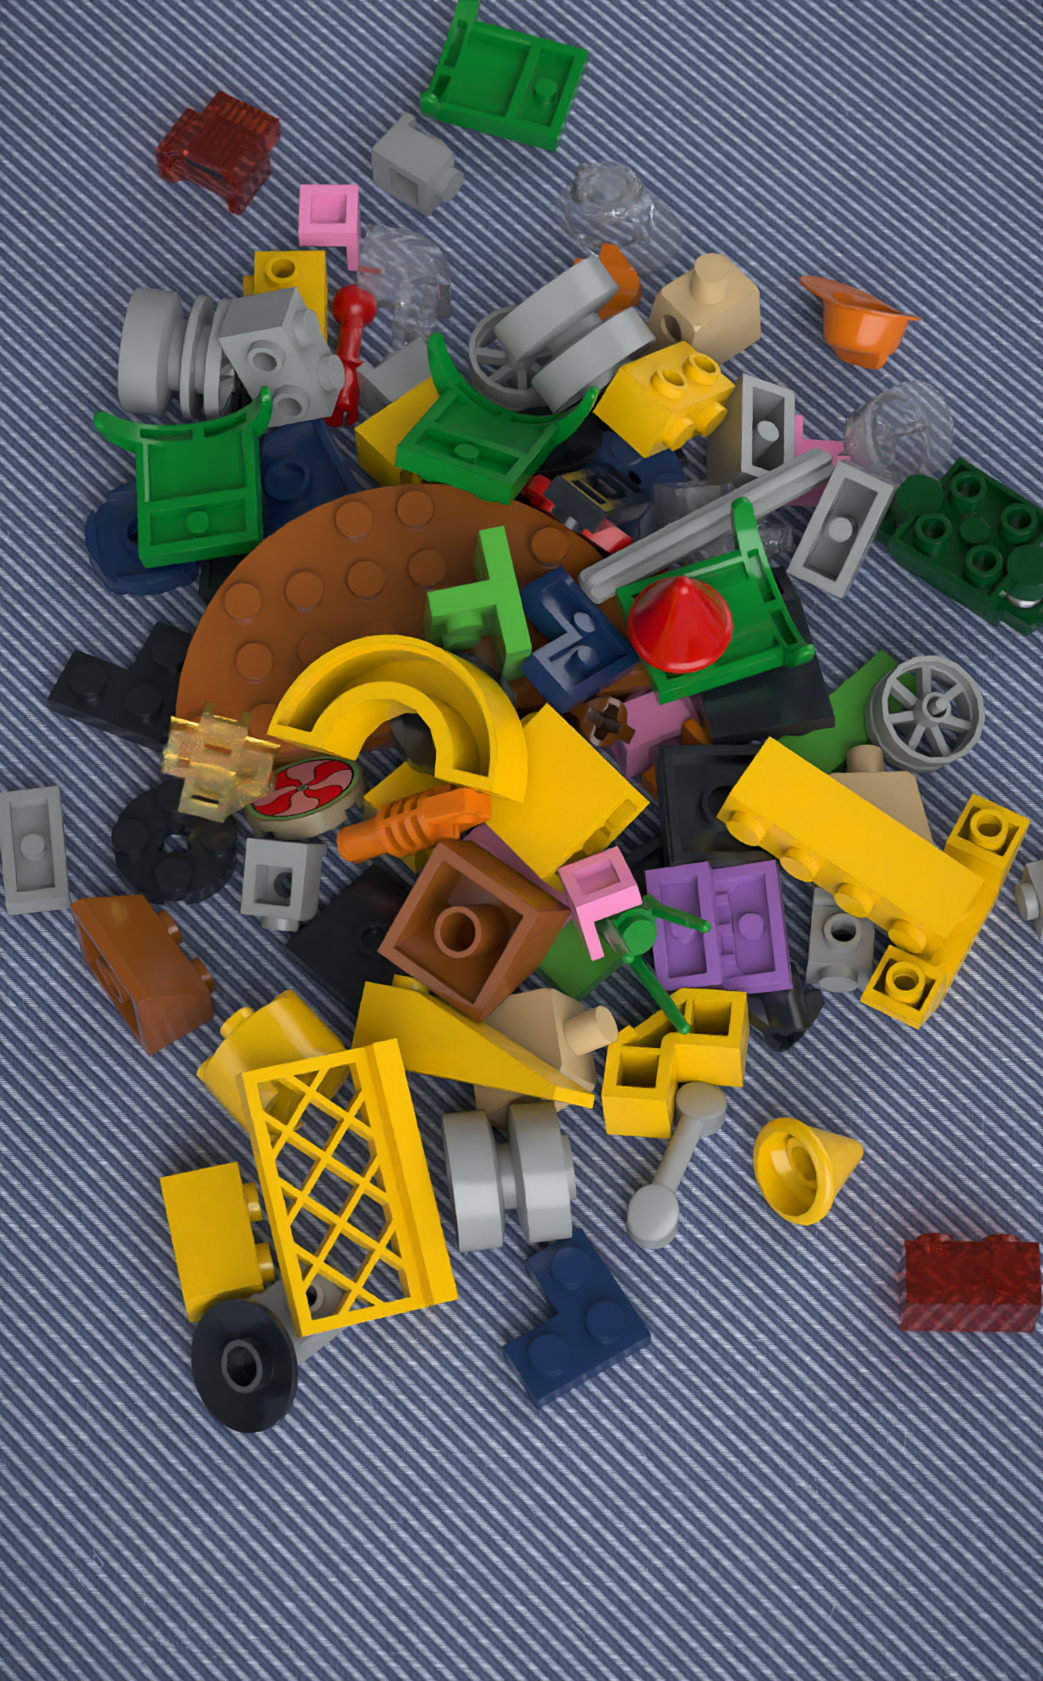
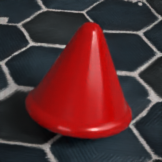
(679, 625)

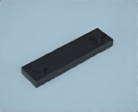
(596, 498)

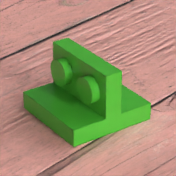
(483, 608)

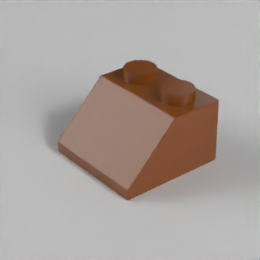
(473, 928)
(143, 968)

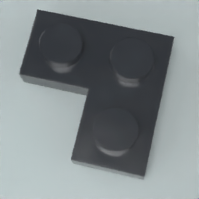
(125, 701)

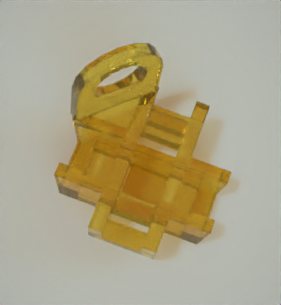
(218, 775)

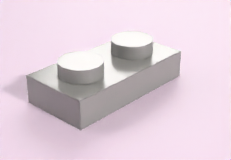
(33, 851)

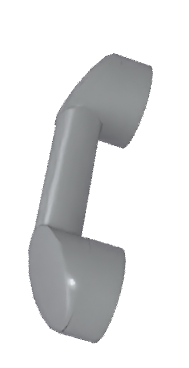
(653, 1209)

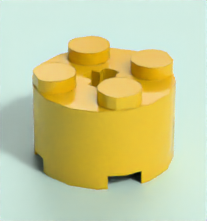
(269, 1037)

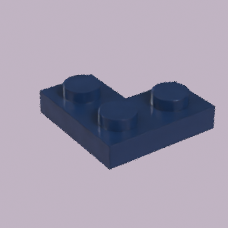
(584, 646)
(590, 1325)

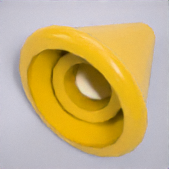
(802, 1168)

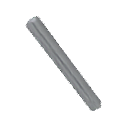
(704, 525)

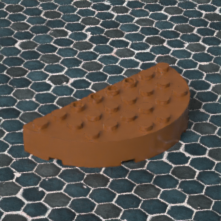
(357, 574)

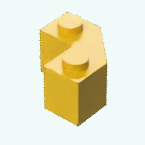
(655, 1057)

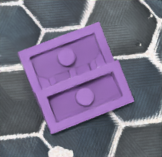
(747, 933)

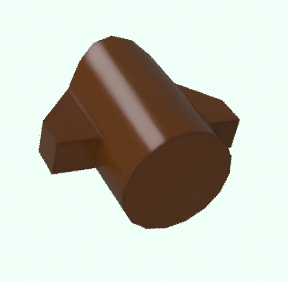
(601, 720)

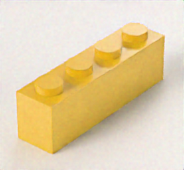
(849, 849)

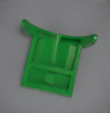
(504, 81)
(477, 442)
(196, 483)
(762, 626)

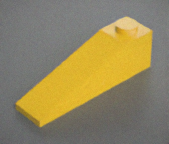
(449, 1045)

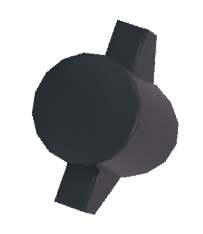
(785, 1014)

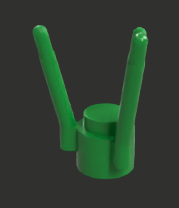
(635, 932)

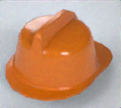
(857, 324)

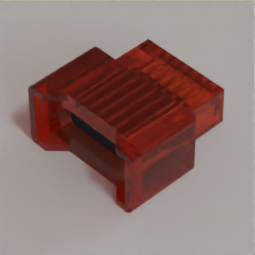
(221, 149)

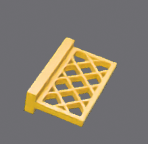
(400, 1175)

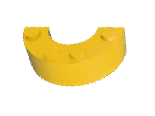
(383, 676)

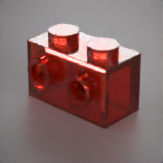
(969, 1284)

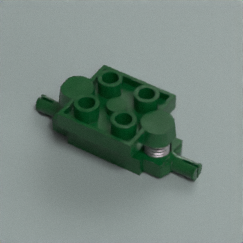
(971, 543)

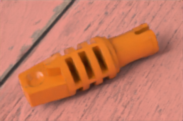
(415, 823)

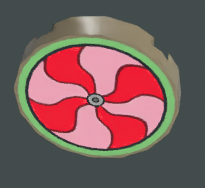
(309, 798)

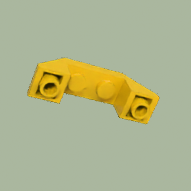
(911, 984)

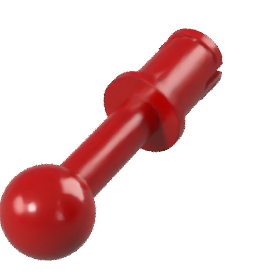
(352, 311)

